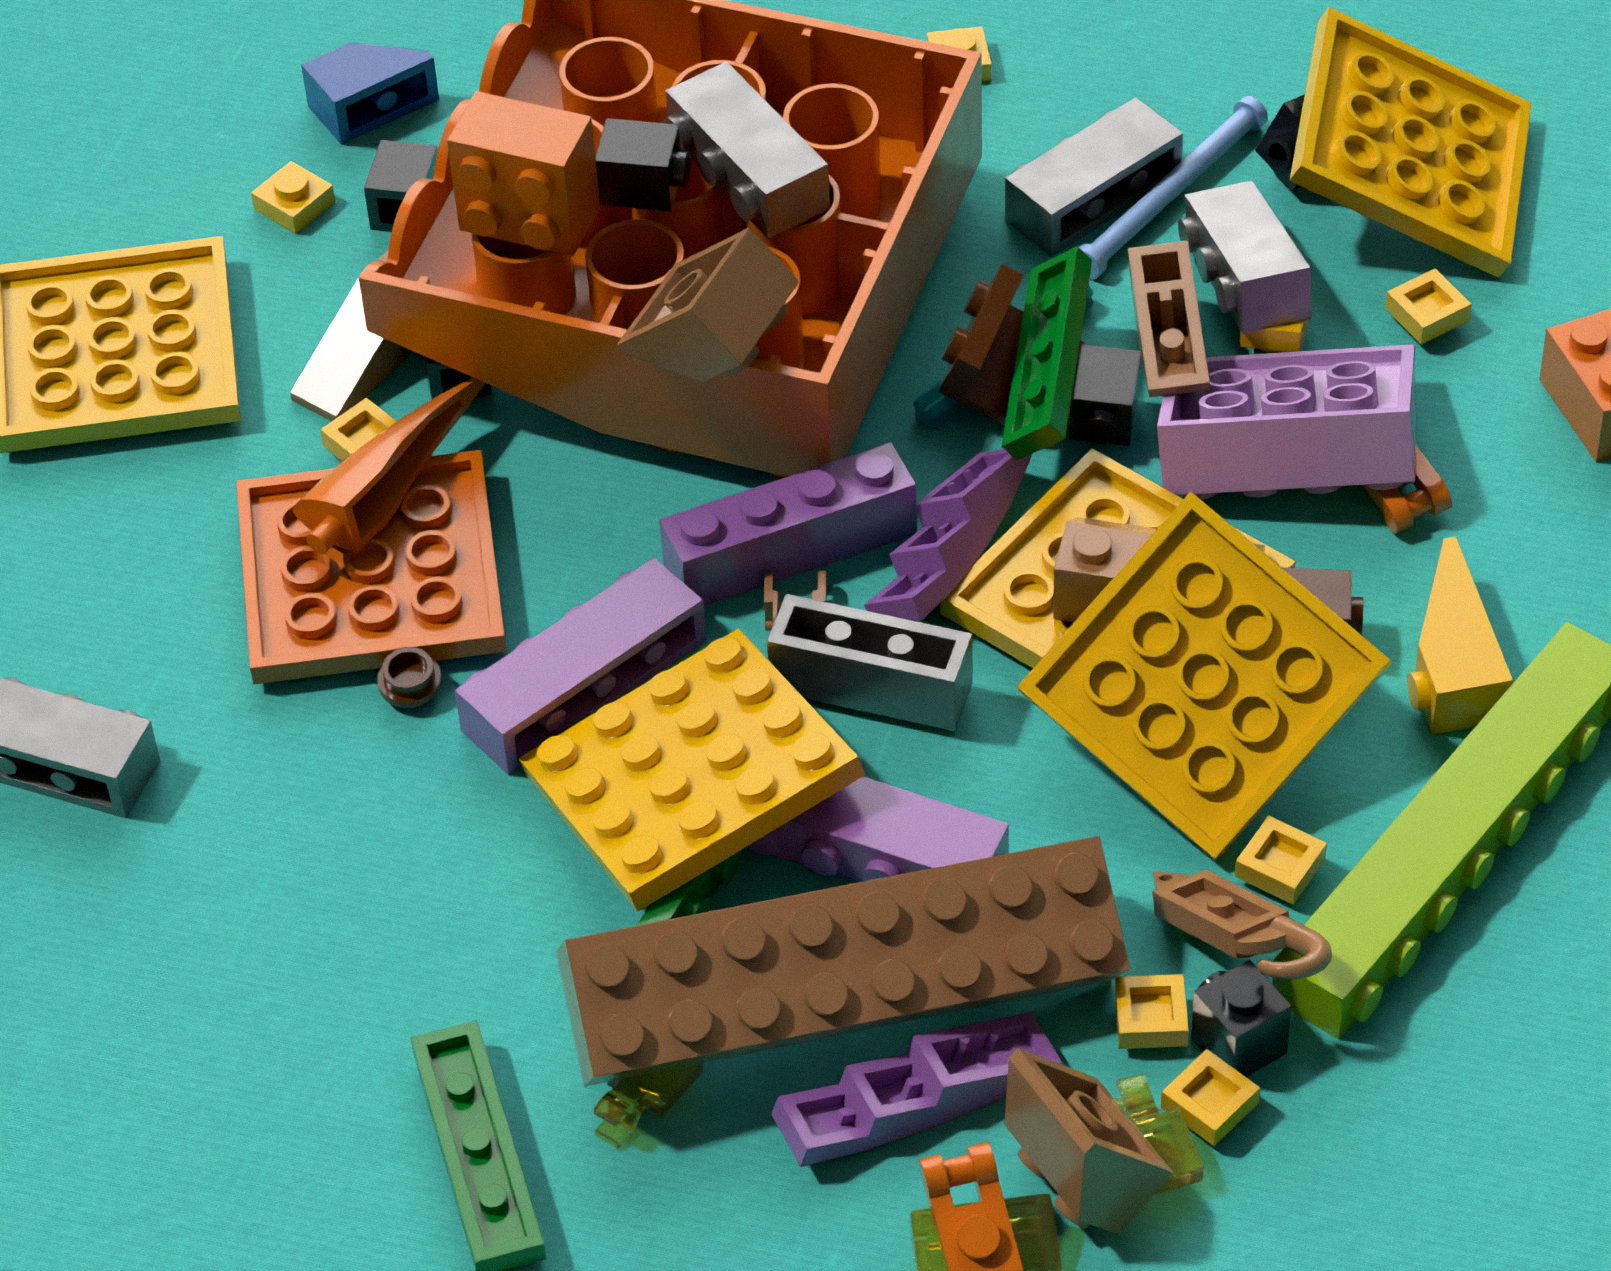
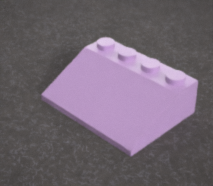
(1293, 423)

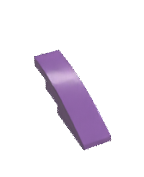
(956, 530)
(908, 1093)

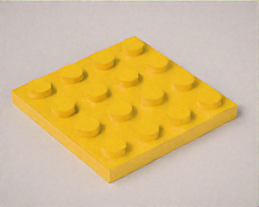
(1412, 142)
(116, 344)
(1011, 587)
(1204, 676)
(690, 768)

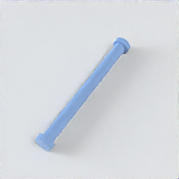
(1247, 116)

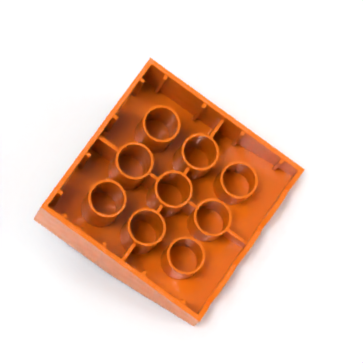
(900, 152)

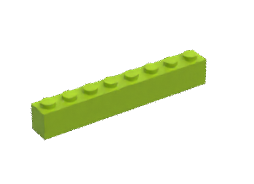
(1454, 830)

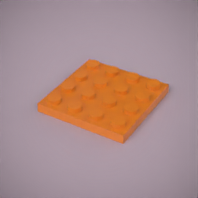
(415, 584)

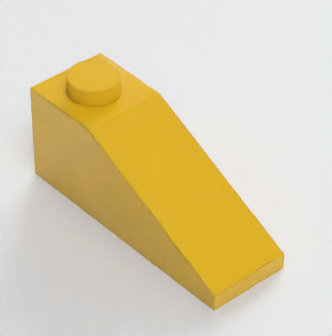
(1458, 655)

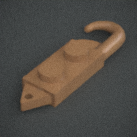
(1238, 922)

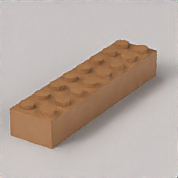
(841, 960)

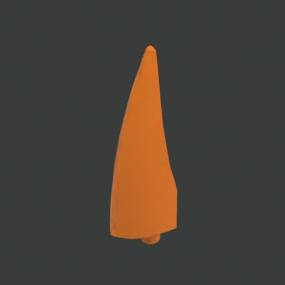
(371, 483)

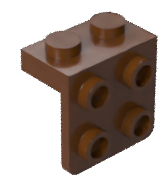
(986, 351)

